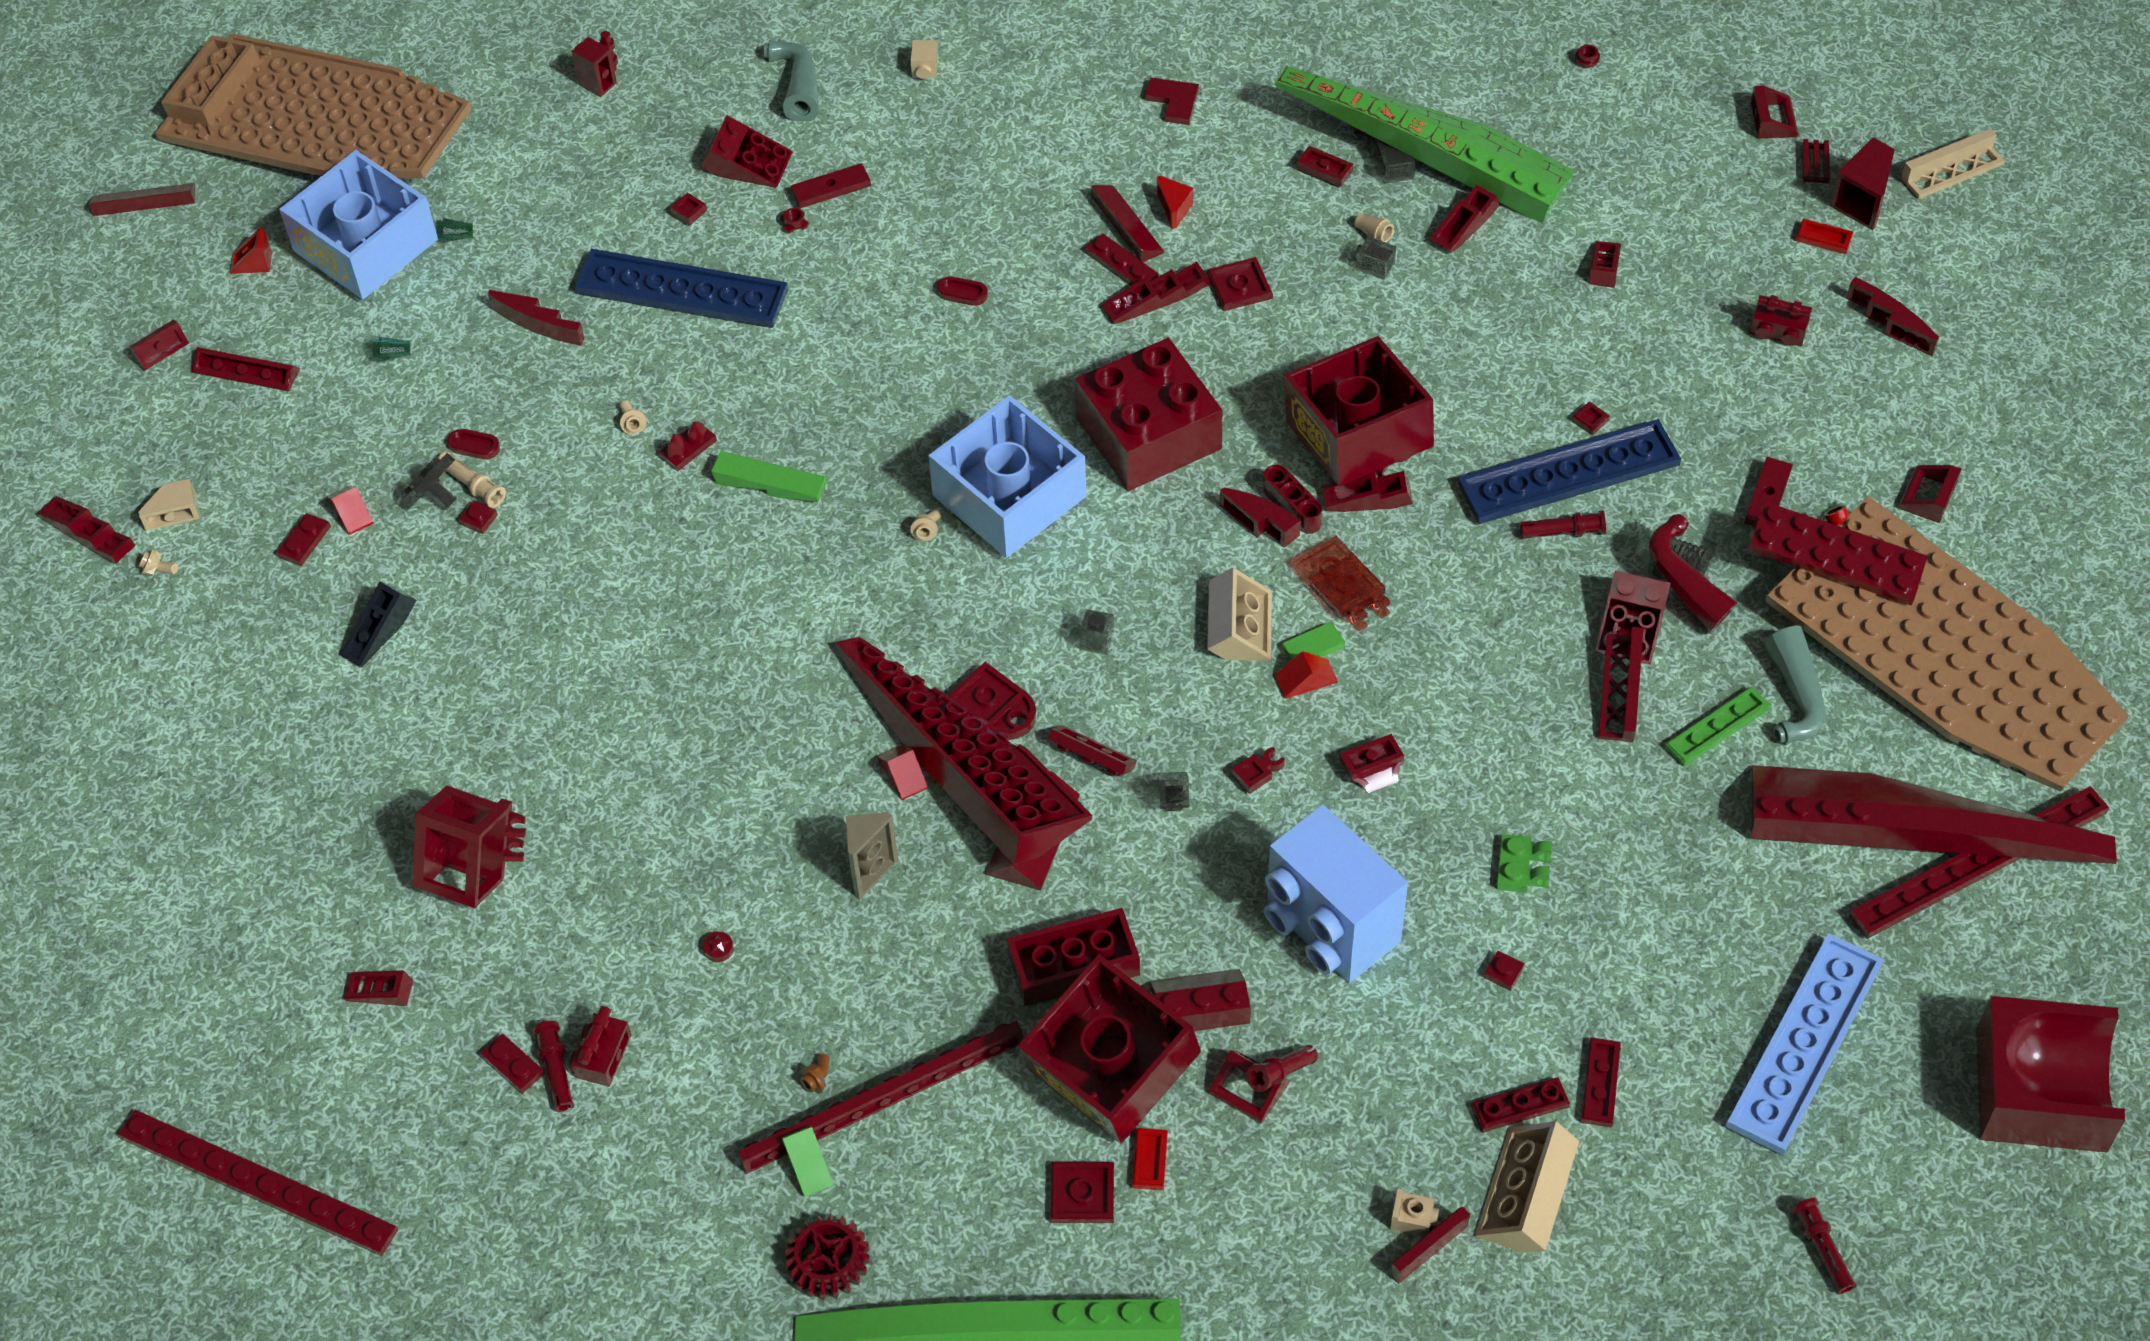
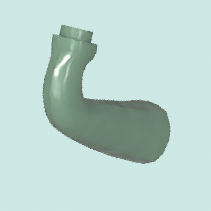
(802, 93)
(1793, 660)

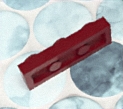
(1119, 260)
(1092, 751)

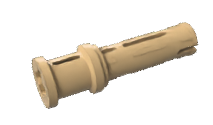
(479, 484)

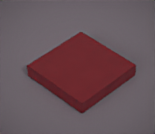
(1240, 284)
(1082, 1192)

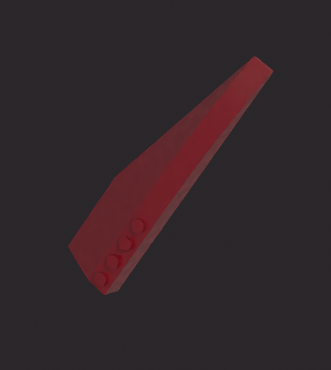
(983, 772)
(1907, 816)

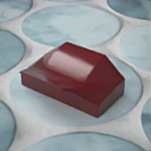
(1374, 763)

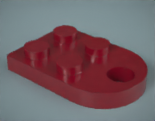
(997, 701)

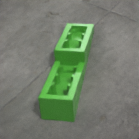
(775, 479)

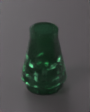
(453, 230)
(389, 348)

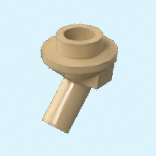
(632, 419)
(925, 526)
(151, 562)

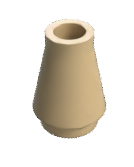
(1375, 227)

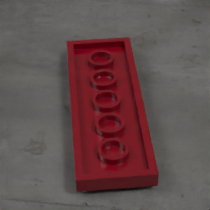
(1838, 553)

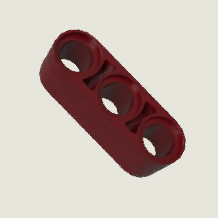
(1291, 495)

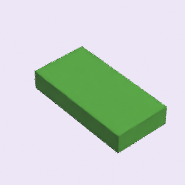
(1318, 641)
(807, 1161)

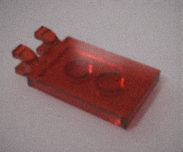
(1342, 581)

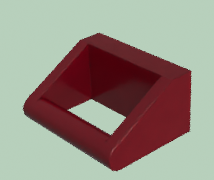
(1765, 126)
(1930, 509)
(1243, 1062)

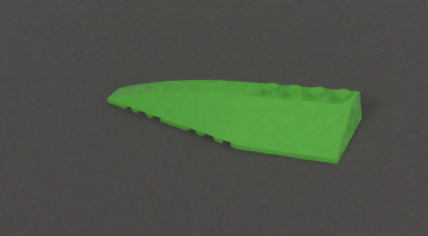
(1001, 1322)

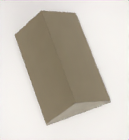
(870, 849)

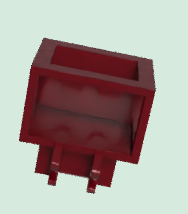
(468, 837)

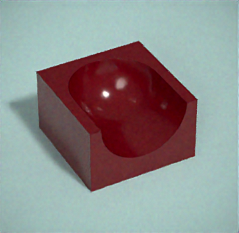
(2046, 1074)

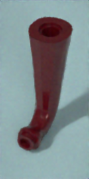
(1698, 594)

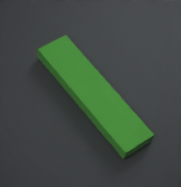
(1717, 726)

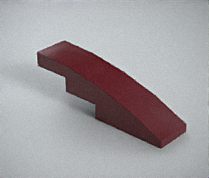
(1158, 293)
(528, 314)
(1899, 320)
(85, 529)

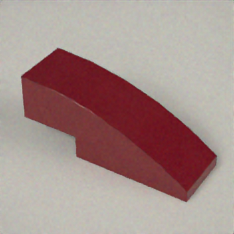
(1465, 219)
(1369, 493)
(1260, 515)

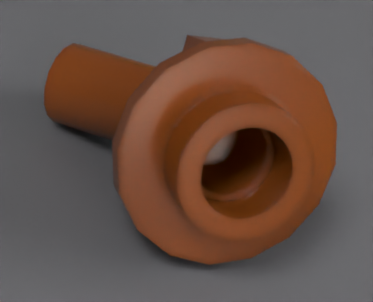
(814, 1075)

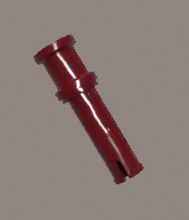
(1576, 525)
(552, 1055)
(1275, 1069)
(1814, 1233)

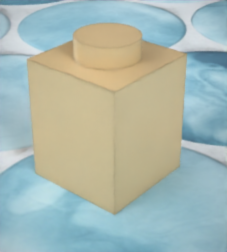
(924, 59)

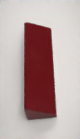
(143, 199)
(1126, 222)
(244, 369)

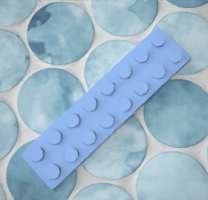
(1805, 1044)

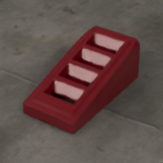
(1603, 271)
(397, 990)

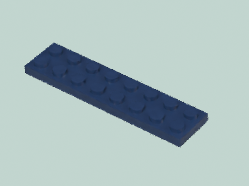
(682, 287)
(1568, 471)

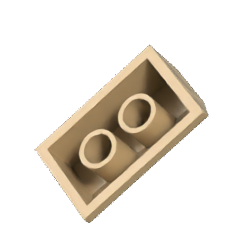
(1239, 617)

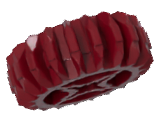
(806, 1272)

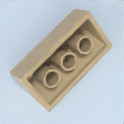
(1528, 1187)

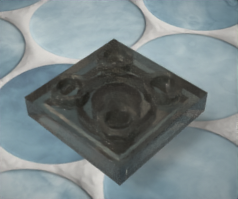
(428, 483)

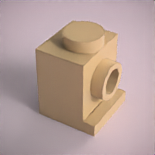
(1410, 1222)

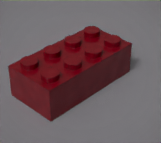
(1055, 956)

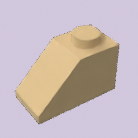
(170, 506)

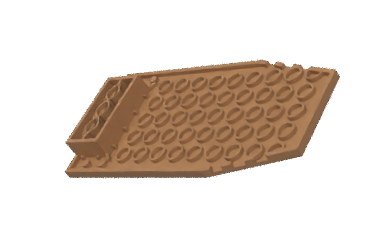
(307, 109)
(1960, 658)

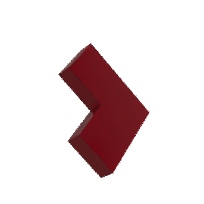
(1178, 95)

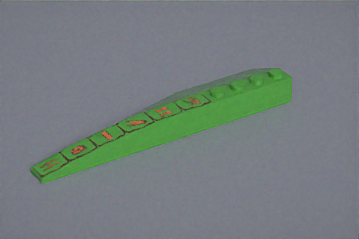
(1441, 140)

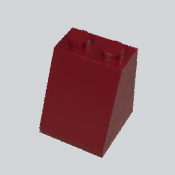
(1863, 183)

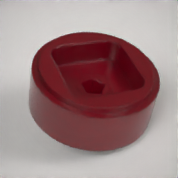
(718, 946)

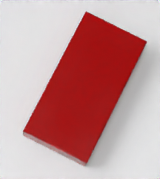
(1824, 236)
(1150, 1159)

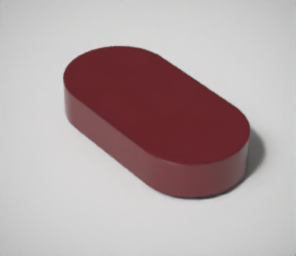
(962, 290)
(473, 444)

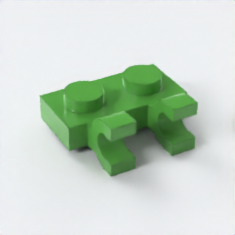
(1515, 860)

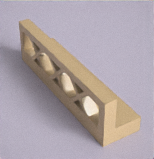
(1948, 157)

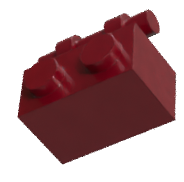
(596, 64)
(1781, 320)
(601, 1048)

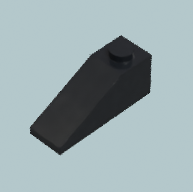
(378, 623)

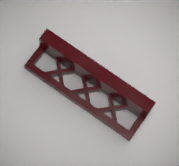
(1631, 681)

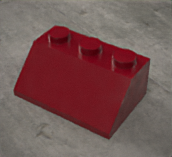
(1207, 999)

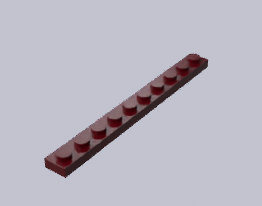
(1962, 871)
(886, 1094)
(258, 1182)

